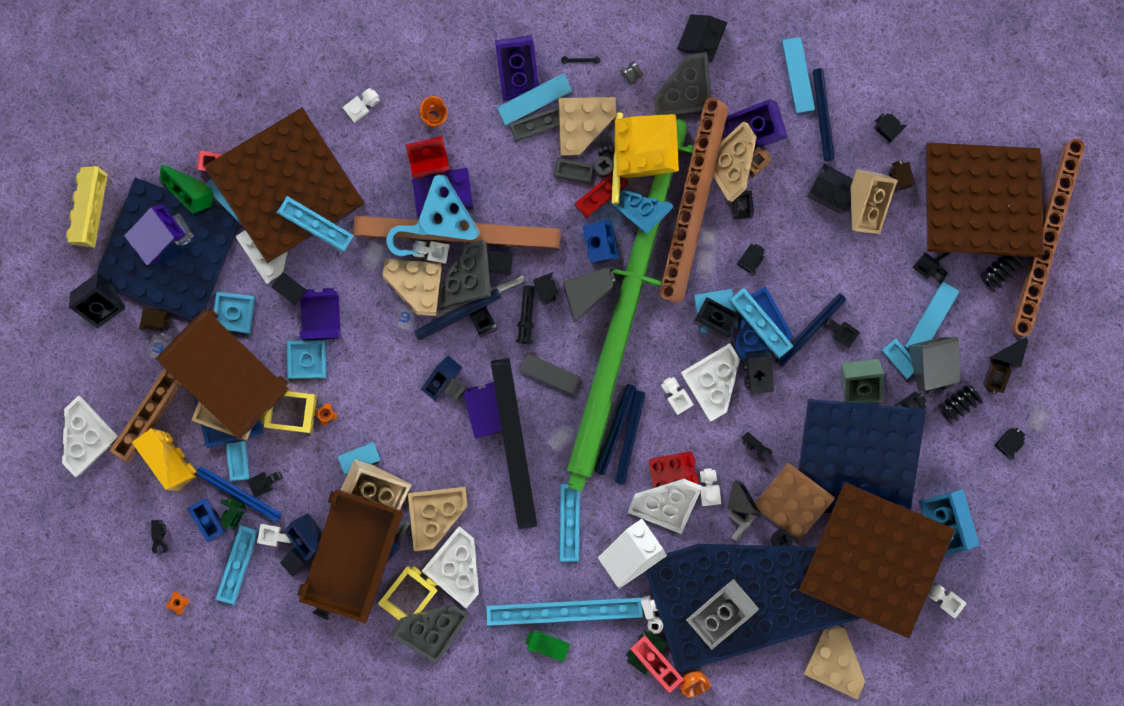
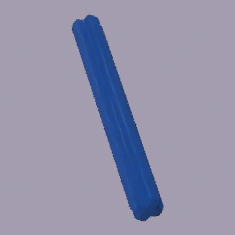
(238, 494)

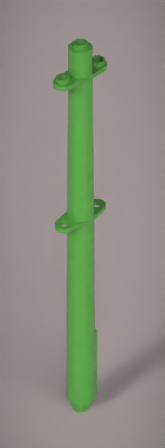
(599, 400)

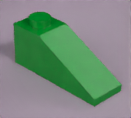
(186, 189)

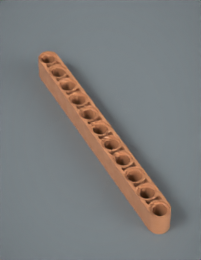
(693, 190)
(1053, 230)
(493, 234)

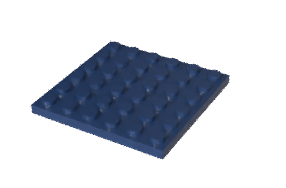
(186, 272)
(863, 447)

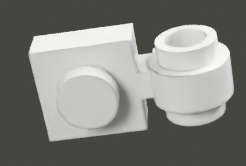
(357, 109)
(436, 252)
(679, 400)
(710, 493)
(950, 603)
(649, 608)

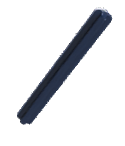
(823, 114)
(456, 315)
(812, 328)
(615, 429)
(630, 437)

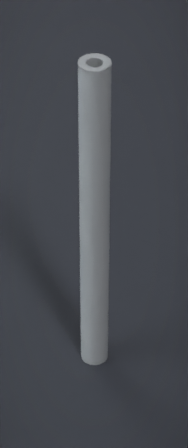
(502, 287)

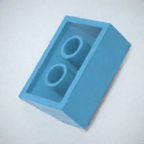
(954, 512)

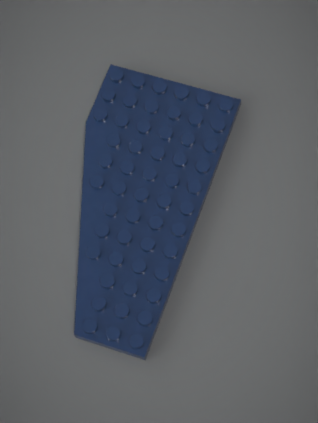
(764, 572)

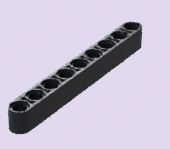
(513, 443)

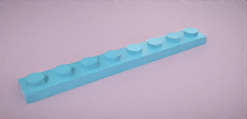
(564, 611)

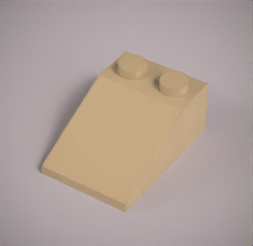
(870, 200)
(375, 484)

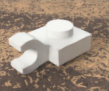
(271, 535)

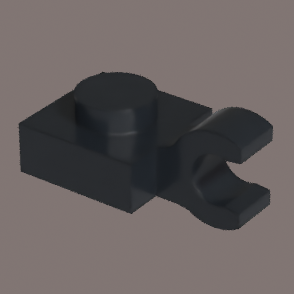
(928, 266)
(843, 333)
(752, 443)
(261, 483)
(158, 529)

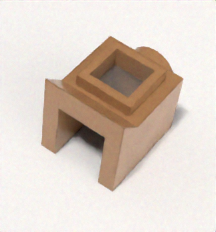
(760, 160)

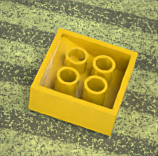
(646, 145)
(165, 459)

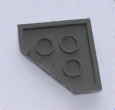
(686, 87)
(467, 277)
(430, 630)

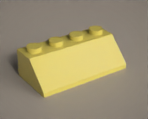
(87, 206)

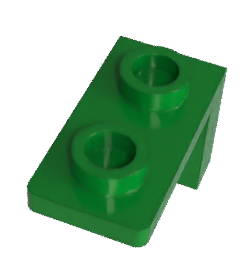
(547, 645)

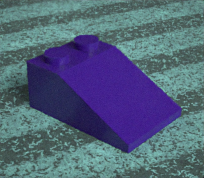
(516, 66)
(763, 120)
(460, 182)

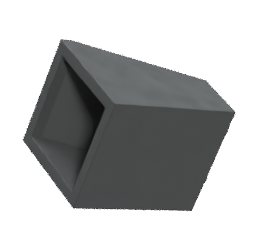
(587, 291)
(936, 363)

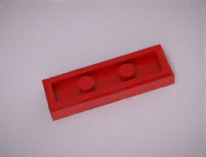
(598, 196)

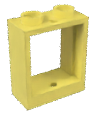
(308, 416)
(415, 573)

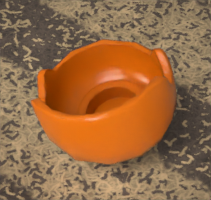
(433, 104)
(690, 679)

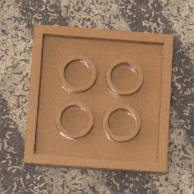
(794, 501)

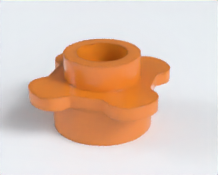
(326, 419)
(183, 601)

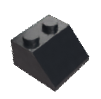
(702, 35)
(831, 189)
(96, 300)

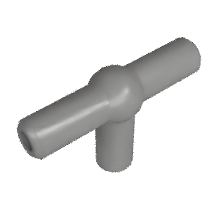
(744, 524)

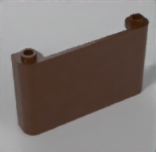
(222, 374)
(351, 556)

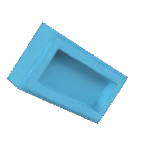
(899, 358)
(365, 454)
(237, 461)

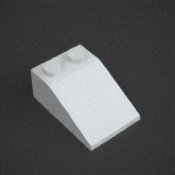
(631, 554)

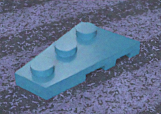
(641, 210)

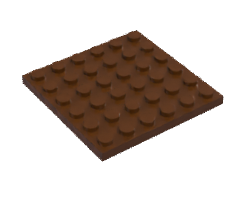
(282, 163)
(984, 200)
(876, 560)

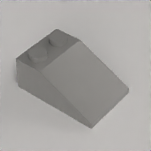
(722, 614)

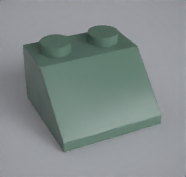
(862, 381)

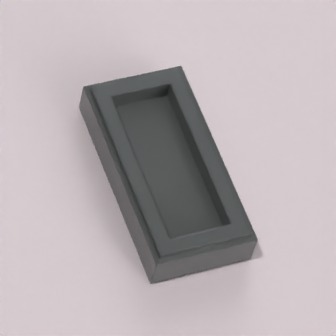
(574, 170)

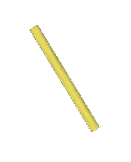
(616, 179)

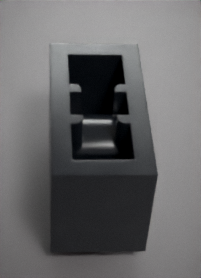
(763, 380)

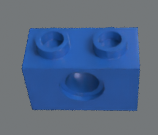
(608, 249)
(207, 520)

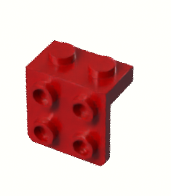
(427, 157)
(673, 468)

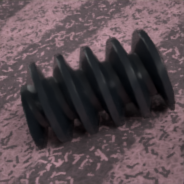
(999, 270)
(959, 403)

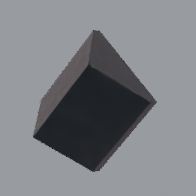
(716, 319)

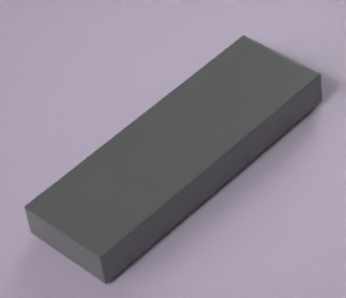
(535, 124)
(549, 373)

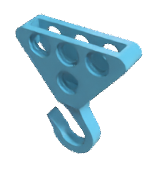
(426, 225)

